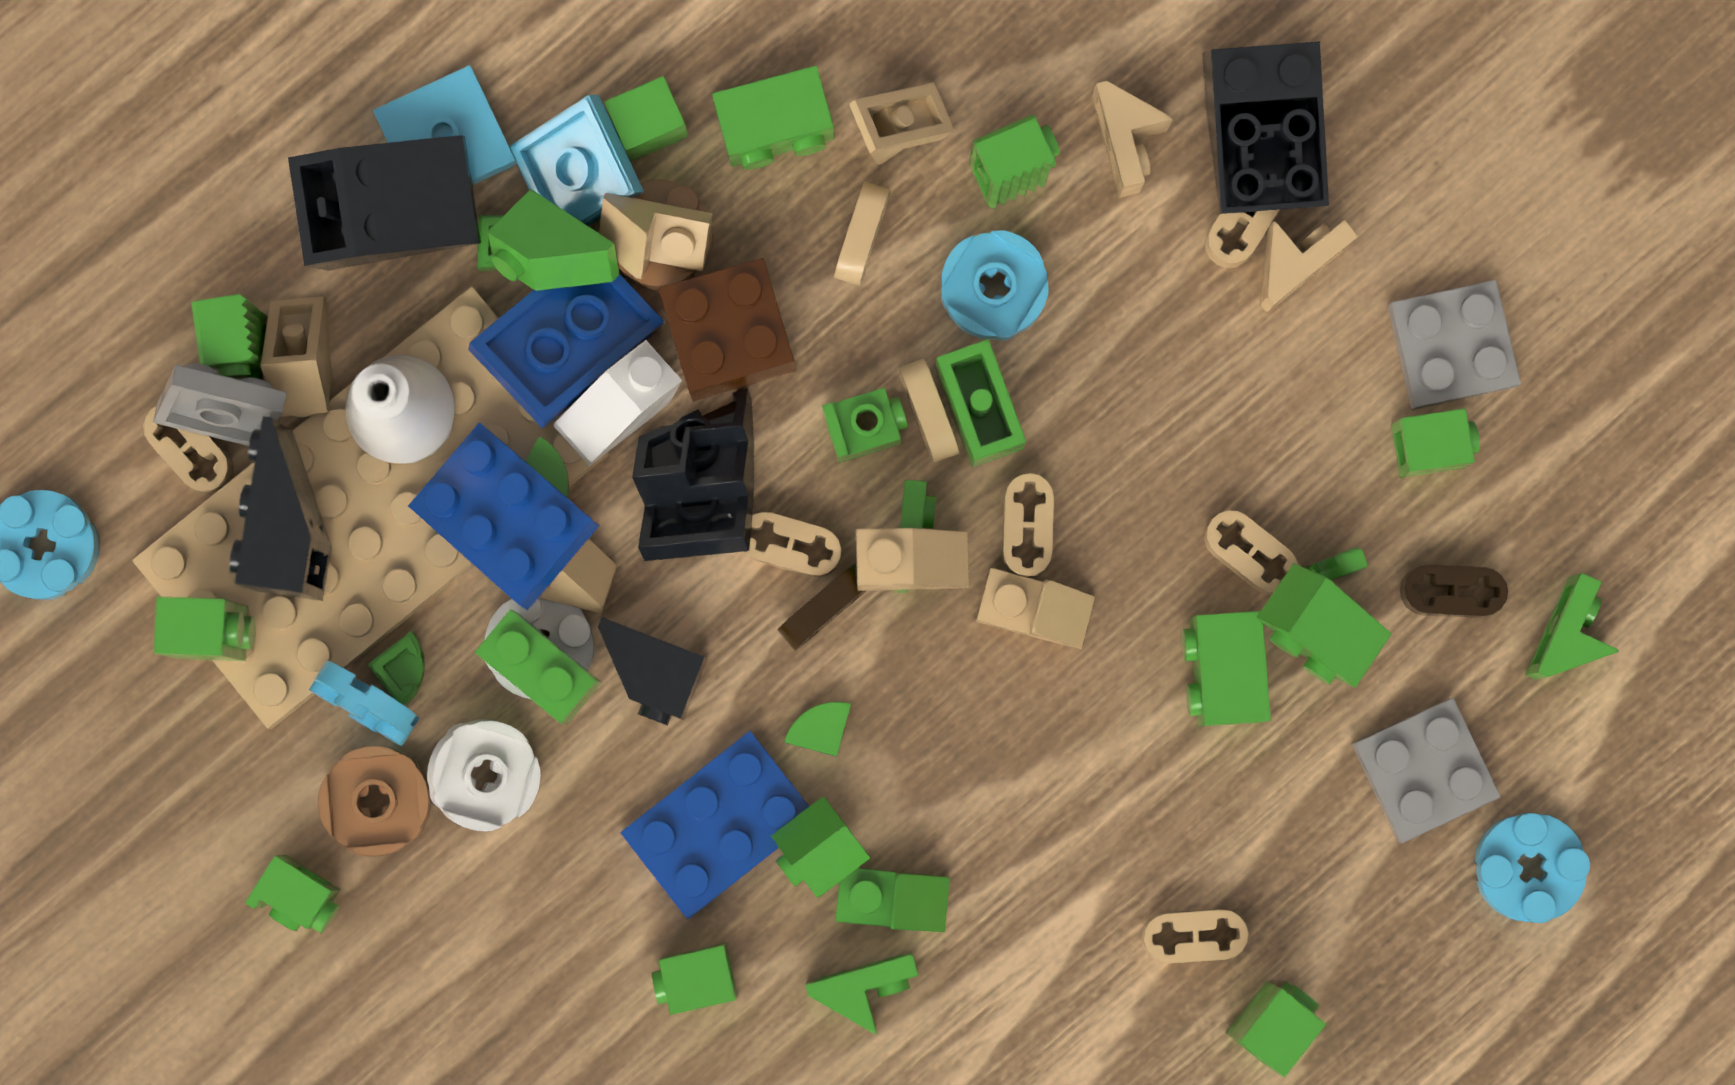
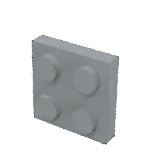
(1453, 345)
(216, 405)
(1425, 770)

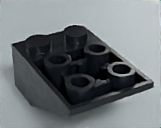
(1267, 126)
(383, 201)
(283, 532)

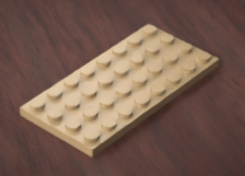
(382, 552)

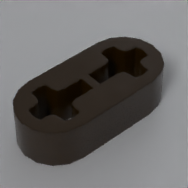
(1453, 578)
(822, 609)

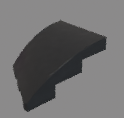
(698, 483)

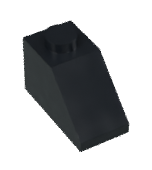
(653, 671)

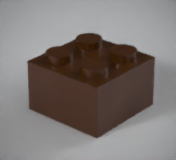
(727, 329)

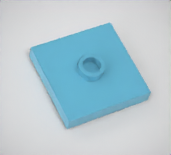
(450, 108)
(577, 160)

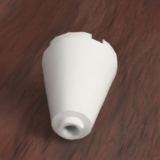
(400, 409)

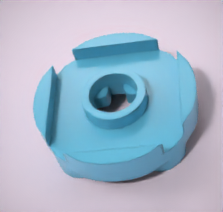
(986, 255)
(67, 525)
(364, 703)
(1563, 866)

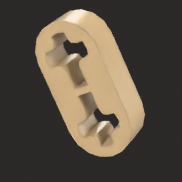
(862, 233)
(1250, 238)
(928, 410)
(179, 457)
(1042, 525)
(795, 532)
(1259, 542)
(1196, 949)

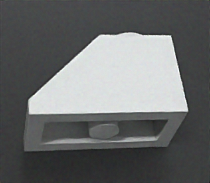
(618, 403)

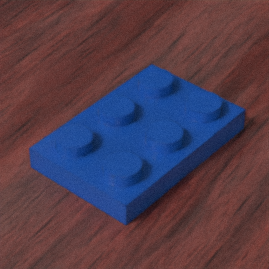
(562, 342)
(503, 516)
(715, 824)

